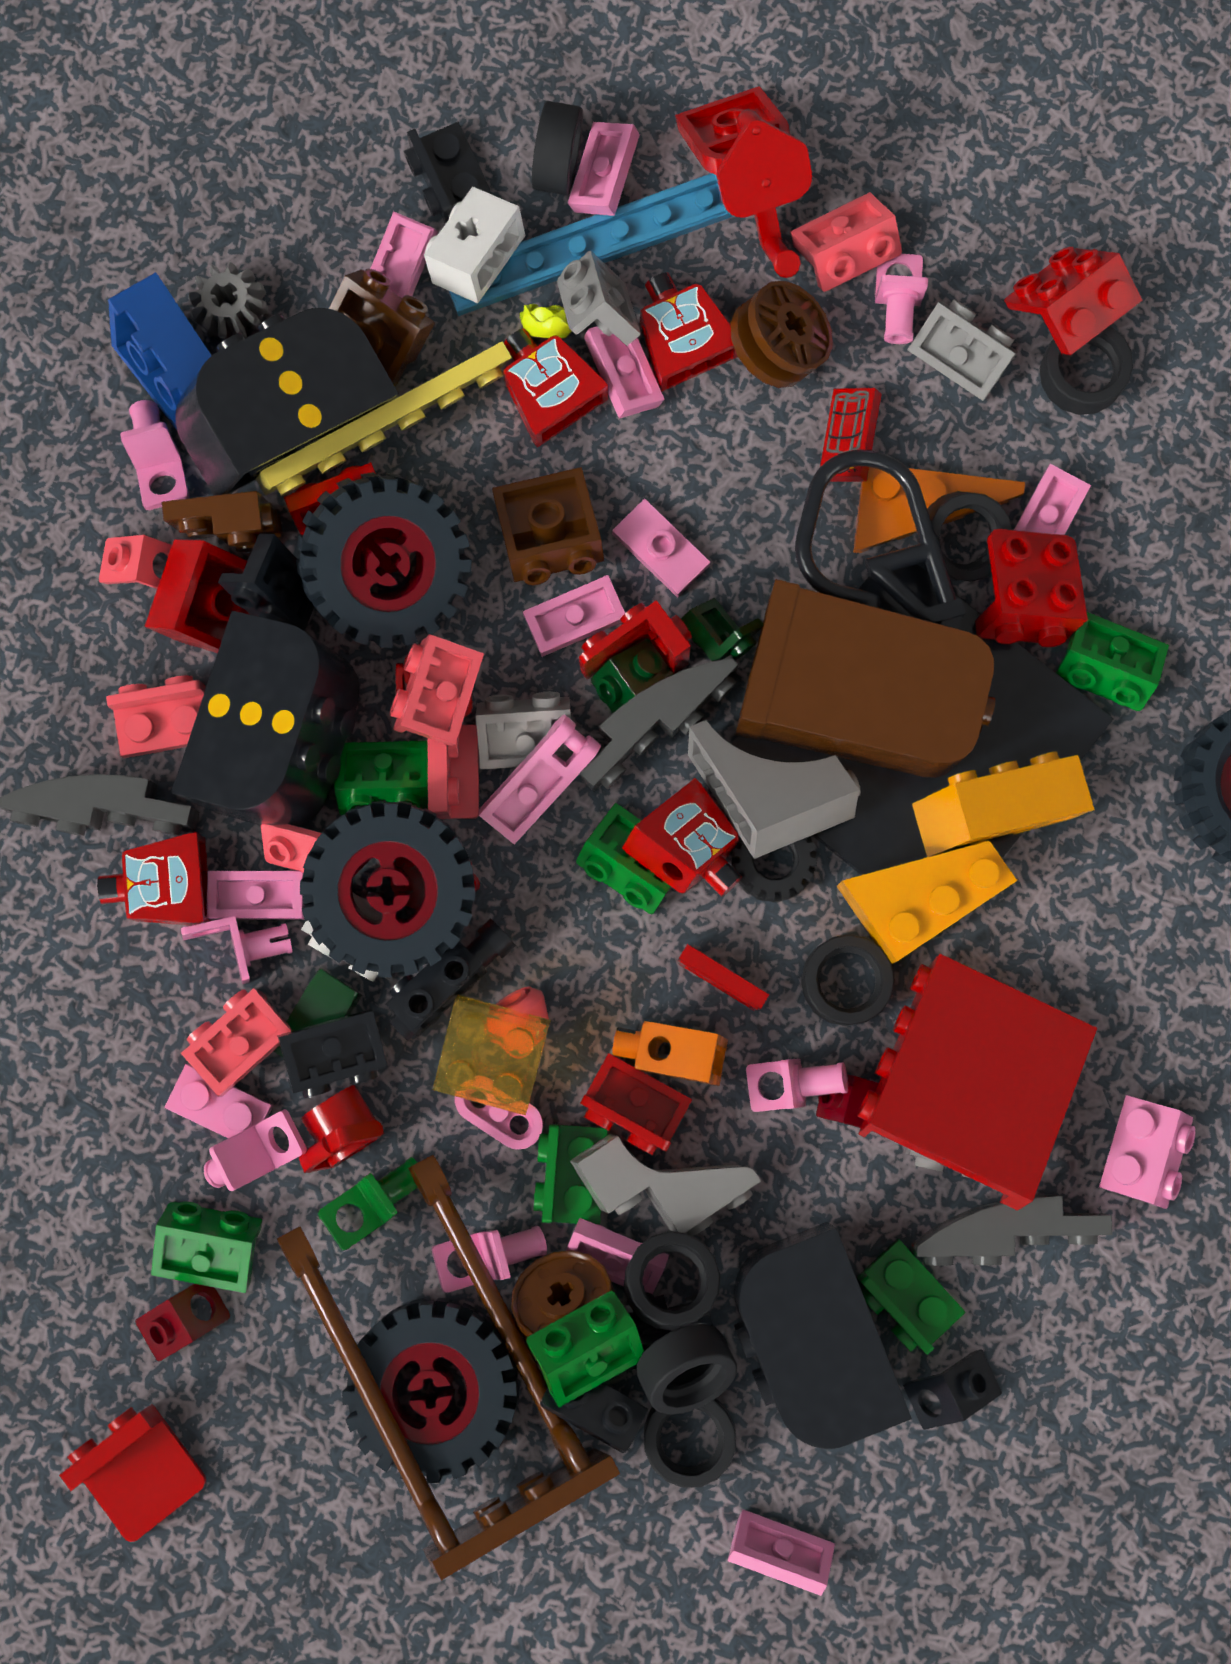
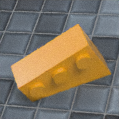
(1002, 802)
(925, 896)

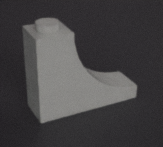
(771, 799)

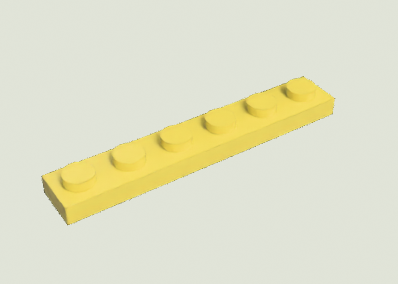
(368, 430)

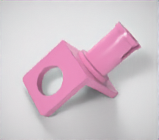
(901, 296)
(153, 454)
(247, 946)
(797, 1083)
(252, 1153)
(496, 1253)

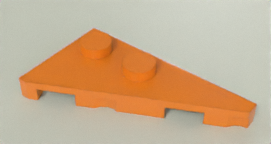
(886, 512)

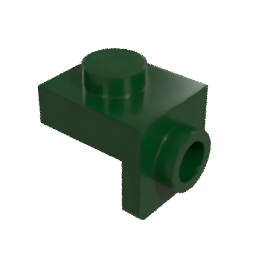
(718, 633)
(629, 674)

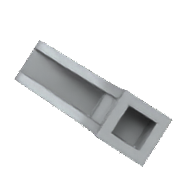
(680, 1195)

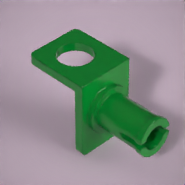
(374, 1200)

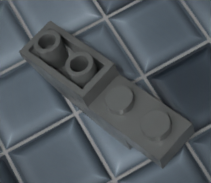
(668, 704)
(83, 800)
(991, 1230)

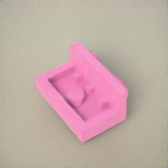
(1148, 1152)

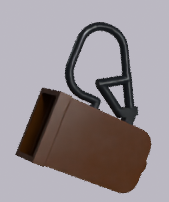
(863, 678)

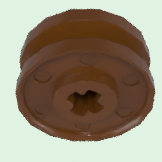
(781, 334)
(556, 1288)

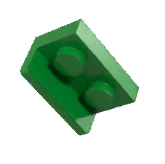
(1113, 662)
(382, 772)
(609, 863)
(563, 1193)
(205, 1246)
(910, 1296)
(586, 1347)

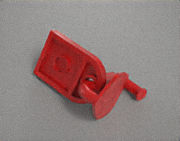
(754, 162)

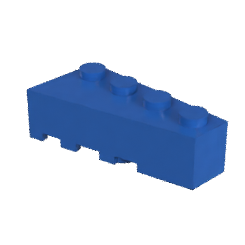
(156, 341)

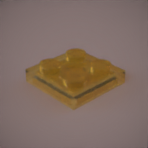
(491, 1054)

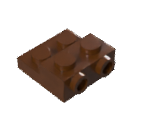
(390, 323)
(230, 517)
(548, 526)

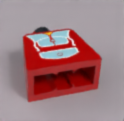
(683, 332)
(550, 385)
(686, 842)
(162, 882)

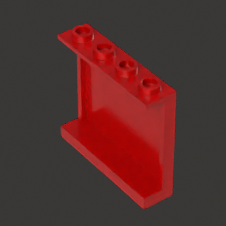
(978, 1078)

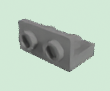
(597, 294)
(963, 348)
(515, 727)

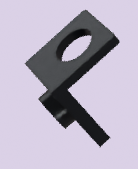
(960, 1389)

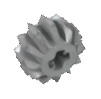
(229, 287)

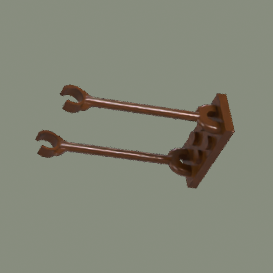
(538, 1494)

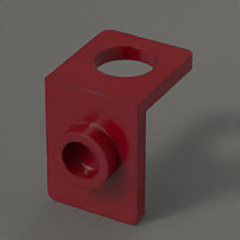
(174, 1324)

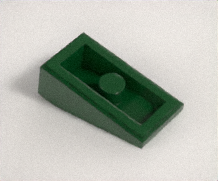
(322, 1001)

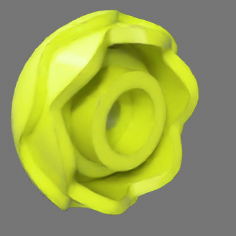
(545, 321)

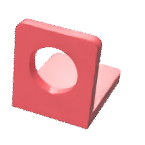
(131, 560)

